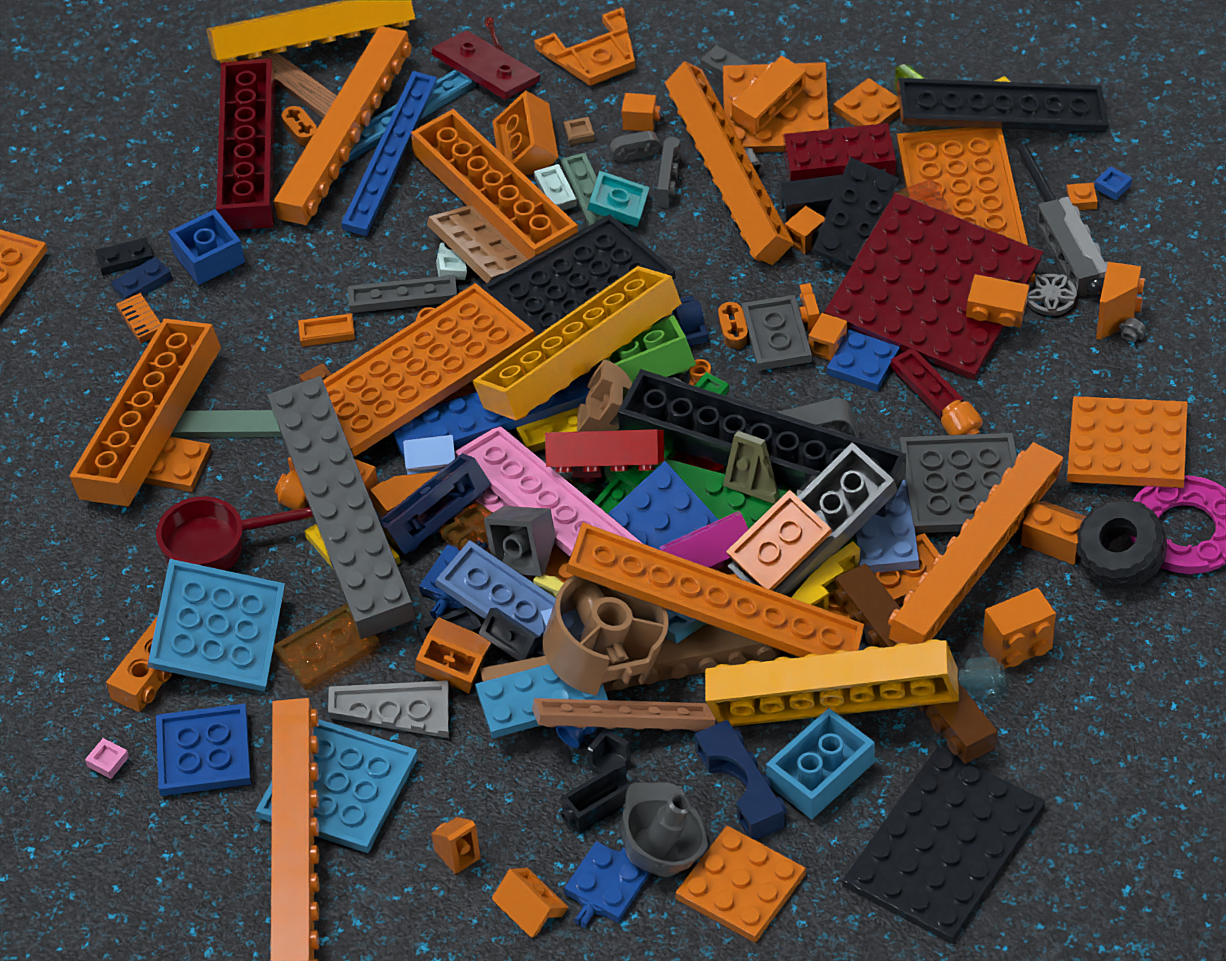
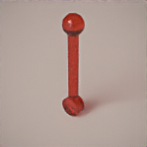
(489, 22)

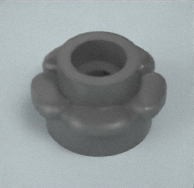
(1132, 330)

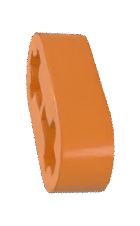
(294, 128)
(738, 325)

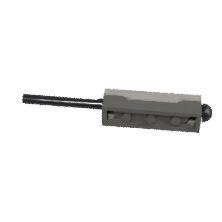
(1067, 235)

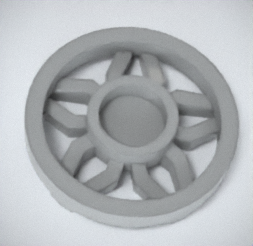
(1051, 294)

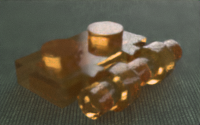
(467, 526)

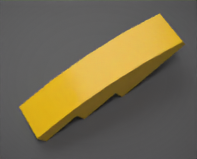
(821, 582)

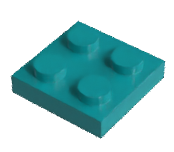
(618, 198)

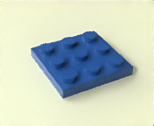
(662, 509)
(203, 749)

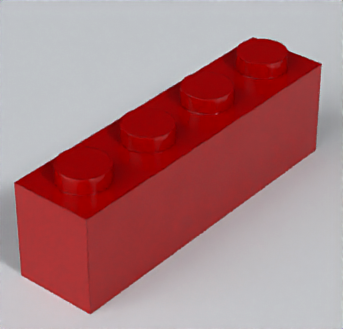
(604, 448)

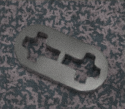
(635, 146)

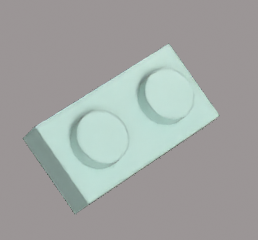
(555, 186)

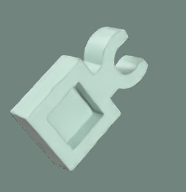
(450, 263)

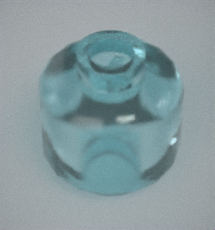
(982, 676)

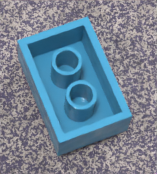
(820, 763)

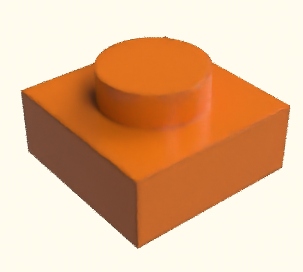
(1082, 195)

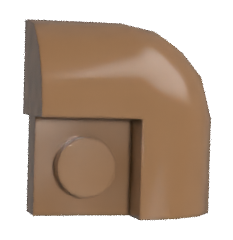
(607, 392)

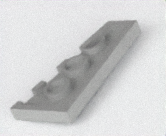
(399, 706)

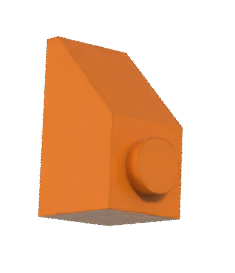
(457, 843)

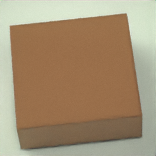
(579, 131)

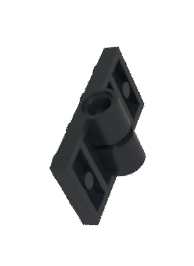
(853, 212)

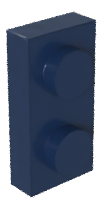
(142, 279)

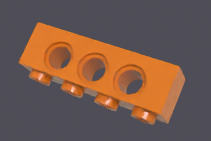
(132, 681)

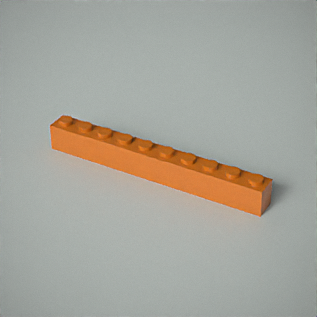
(342, 126)
(728, 164)
(976, 546)
(294, 831)

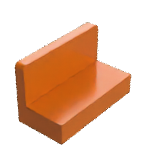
(528, 900)

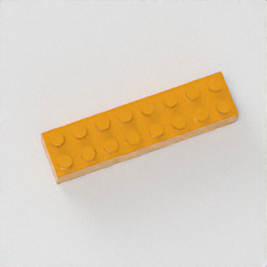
(304, 26)
(577, 343)
(837, 681)

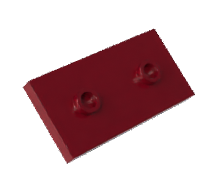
(485, 64)

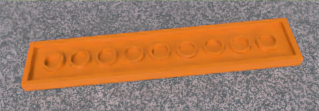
(709, 595)

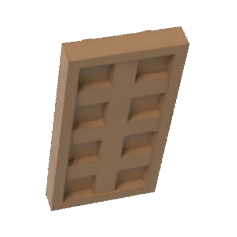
(476, 242)

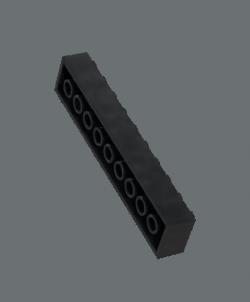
(706, 423)

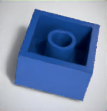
(206, 247)

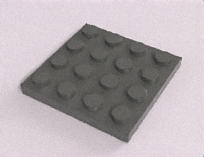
(952, 476)

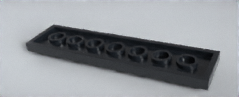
(1001, 104)

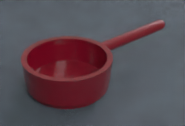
(211, 531)

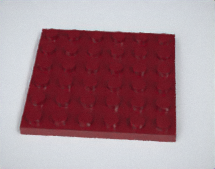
(917, 281)

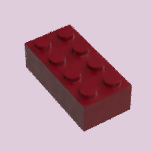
(828, 150)

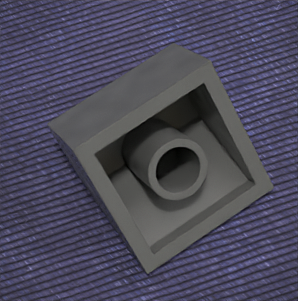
(521, 538)

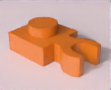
(809, 311)

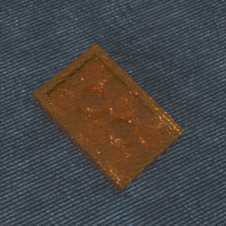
(324, 647)

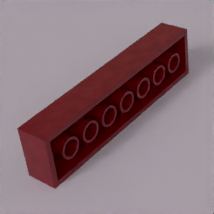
(246, 144)

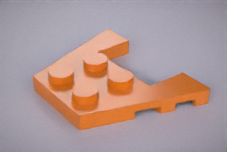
(597, 57)

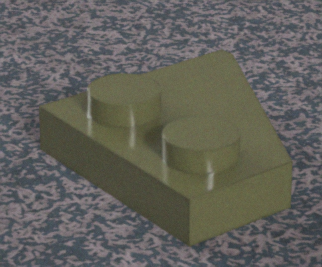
(750, 468)

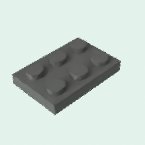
(776, 332)

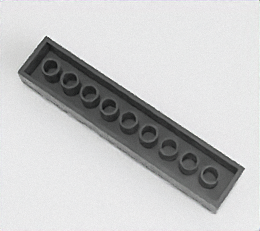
(341, 508)

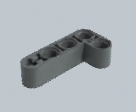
(831, 414)

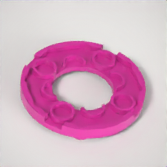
(1205, 496)

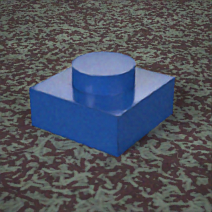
(1113, 183)

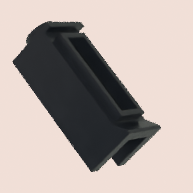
(592, 791)

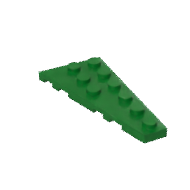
(709, 488)

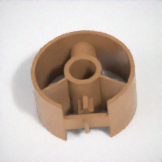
(613, 631)

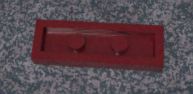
(925, 380)

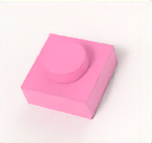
(107, 758)

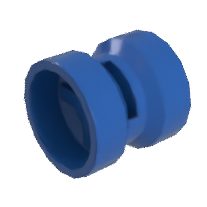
(574, 736)

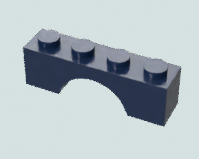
(723, 752)

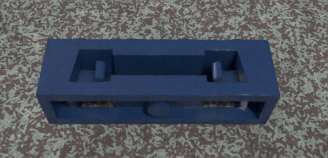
(406, 533)

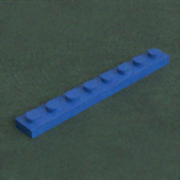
(389, 154)

